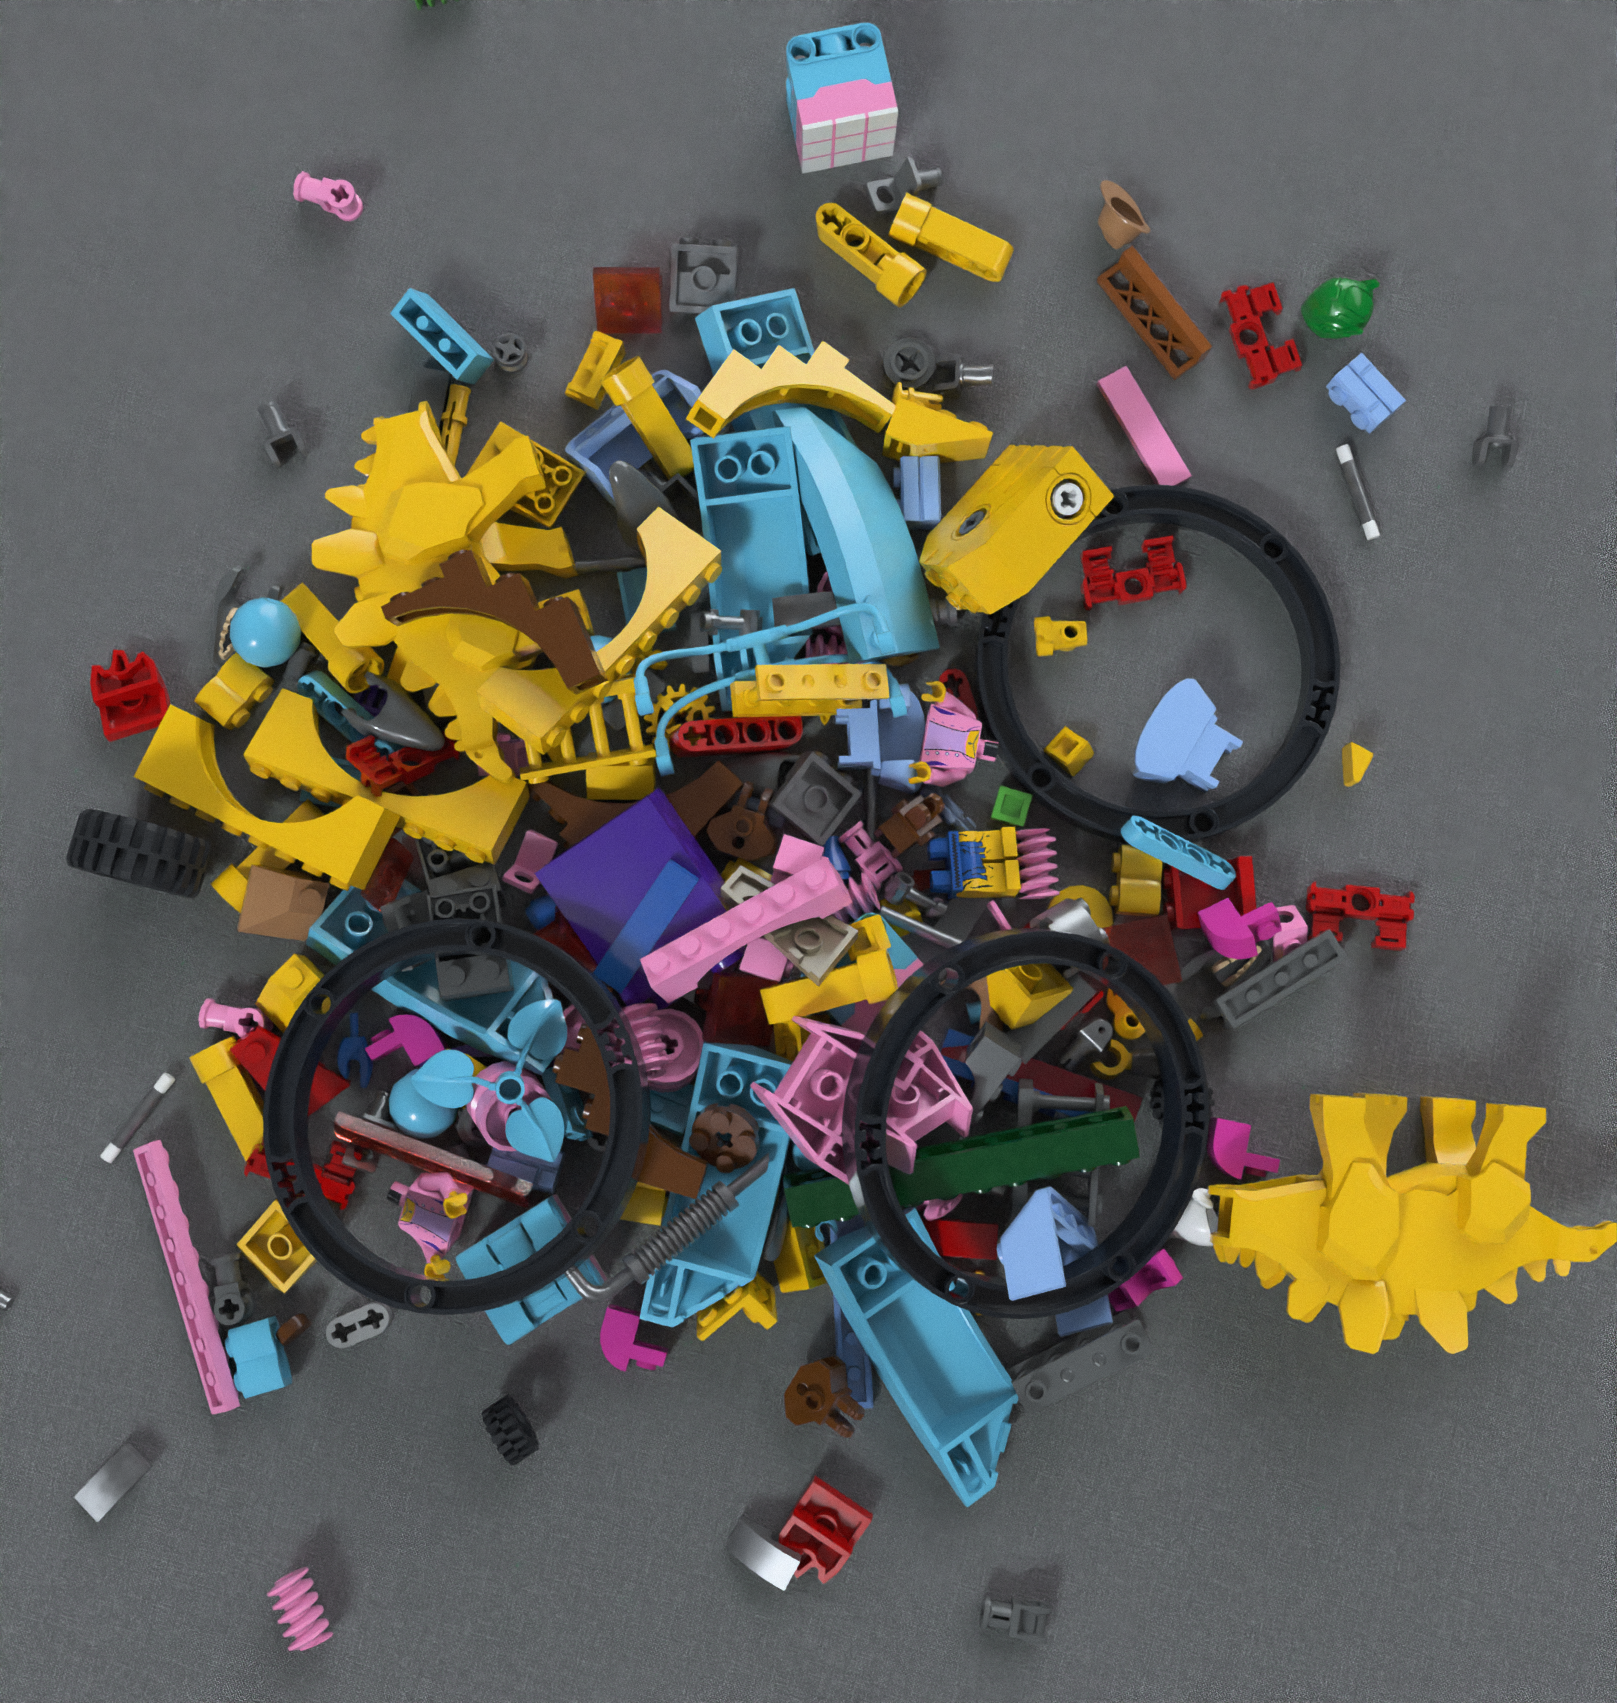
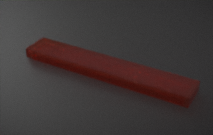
(433, 1159)

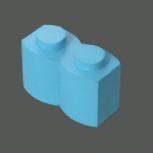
(258, 1357)

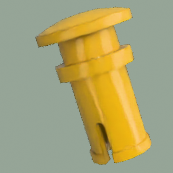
(926, 398)

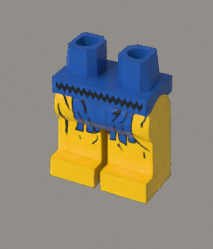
(976, 864)

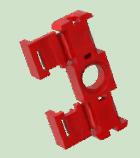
(1259, 361)
(1160, 579)
(382, 773)
(1390, 915)
(332, 1180)

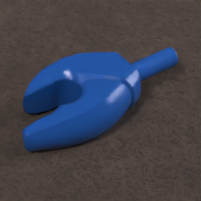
(354, 1048)

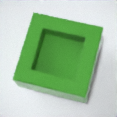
(1011, 806)

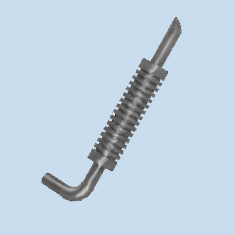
(672, 1237)

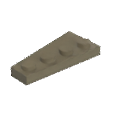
(810, 944)

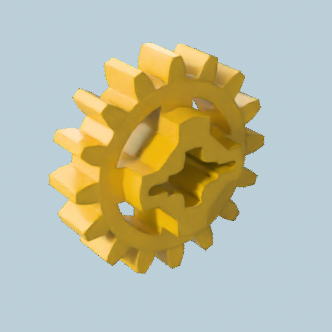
(692, 711)

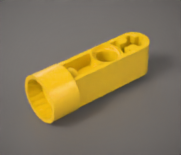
(950, 239)
(895, 275)
(633, 390)
(318, 625)
(233, 880)
(867, 979)
(232, 1092)

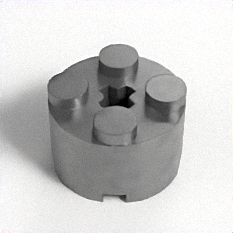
(1070, 917)

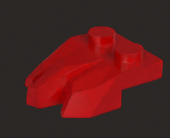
(129, 695)
(824, 1529)

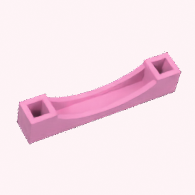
(805, 895)

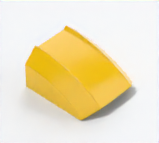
(276, 1249)

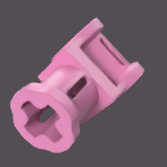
(333, 196)
(871, 856)
(231, 1018)

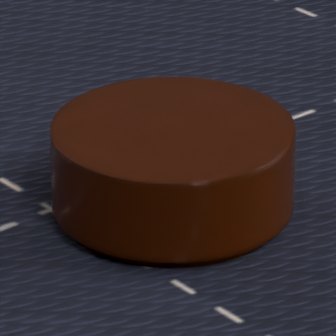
(293, 1328)

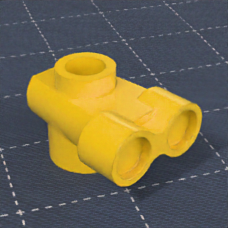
(1051, 635)

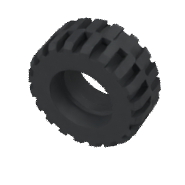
(139, 853)

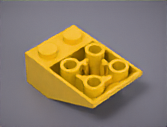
(927, 432)
(559, 476)

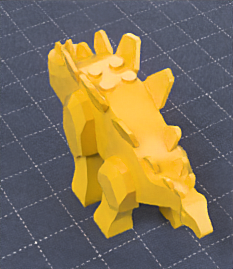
(409, 523)
(1408, 1238)

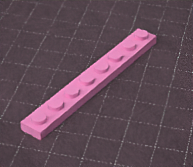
(186, 1277)

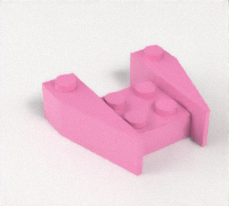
(761, 956)
(814, 1091)
(927, 1103)

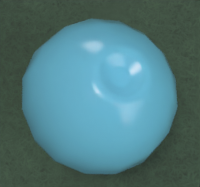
(265, 632)
(416, 1114)

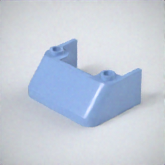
(615, 438)
(1037, 1247)

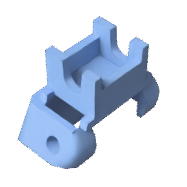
(1182, 739)
(884, 742)

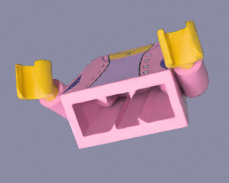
(949, 740)
(433, 1215)

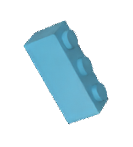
(442, 336)

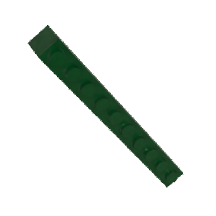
(977, 1165)

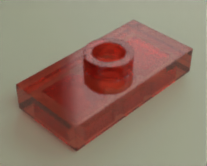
(388, 875)

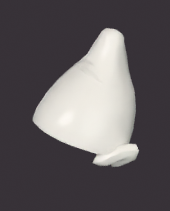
(1197, 1220)

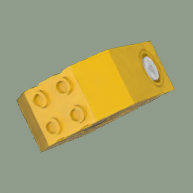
(1012, 526)

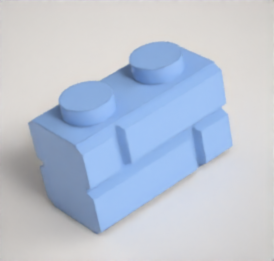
(1364, 394)
(919, 491)
(532, 1169)

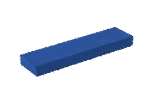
(645, 925)

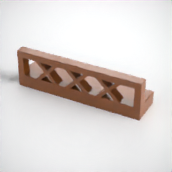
(1165, 308)

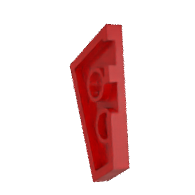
(257, 1052)

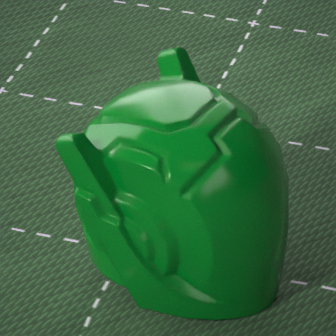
(1339, 307)

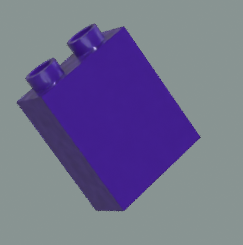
(613, 869)

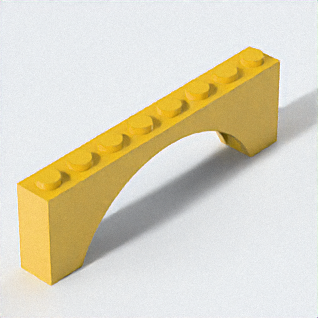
(538, 702)
(467, 820)
(339, 843)

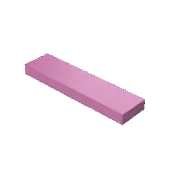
(1143, 428)

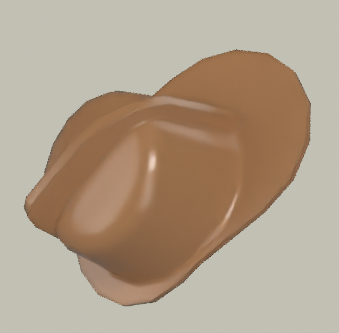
(1120, 216)

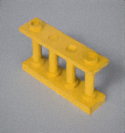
(808, 689)
(636, 755)

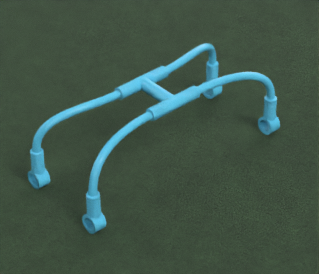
(758, 641)

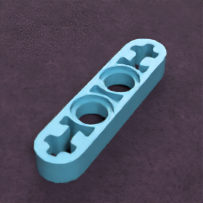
(324, 695)
(1178, 852)

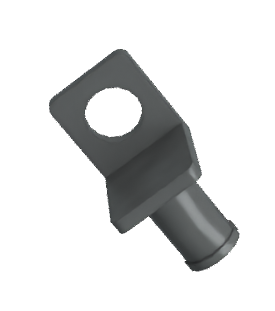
(905, 181)
(673, 488)
(377, 1115)

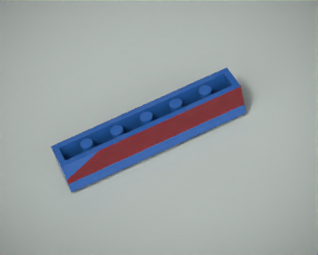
(1046, 1078)

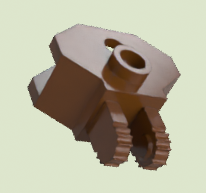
(745, 823)
(912, 823)
(820, 1394)

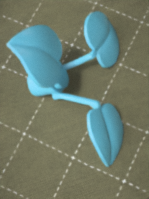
(535, 1128)

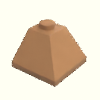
(281, 903)

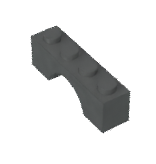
(990, 1058)

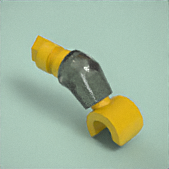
(1139, 1060)

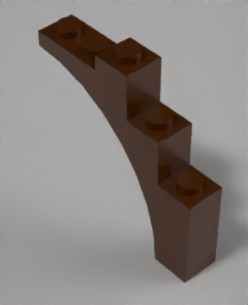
(469, 591)
(694, 803)
(664, 1162)

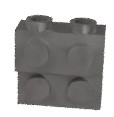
(702, 275)
(815, 796)

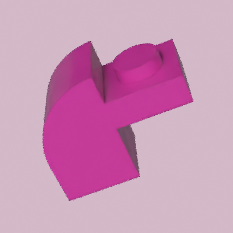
(1236, 934)
(413, 1034)
(1228, 1150)
(1155, 1275)
(620, 1343)

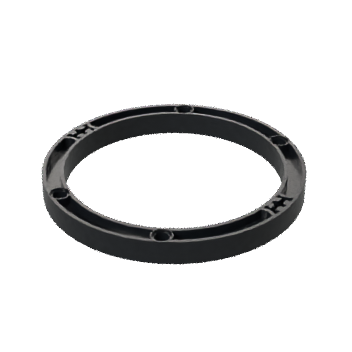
(1318, 656)
(288, 1103)
(1177, 1160)

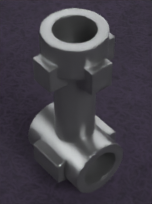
(746, 623)
(901, 888)

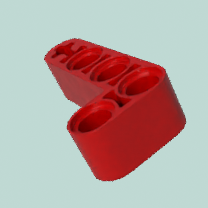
(736, 735)

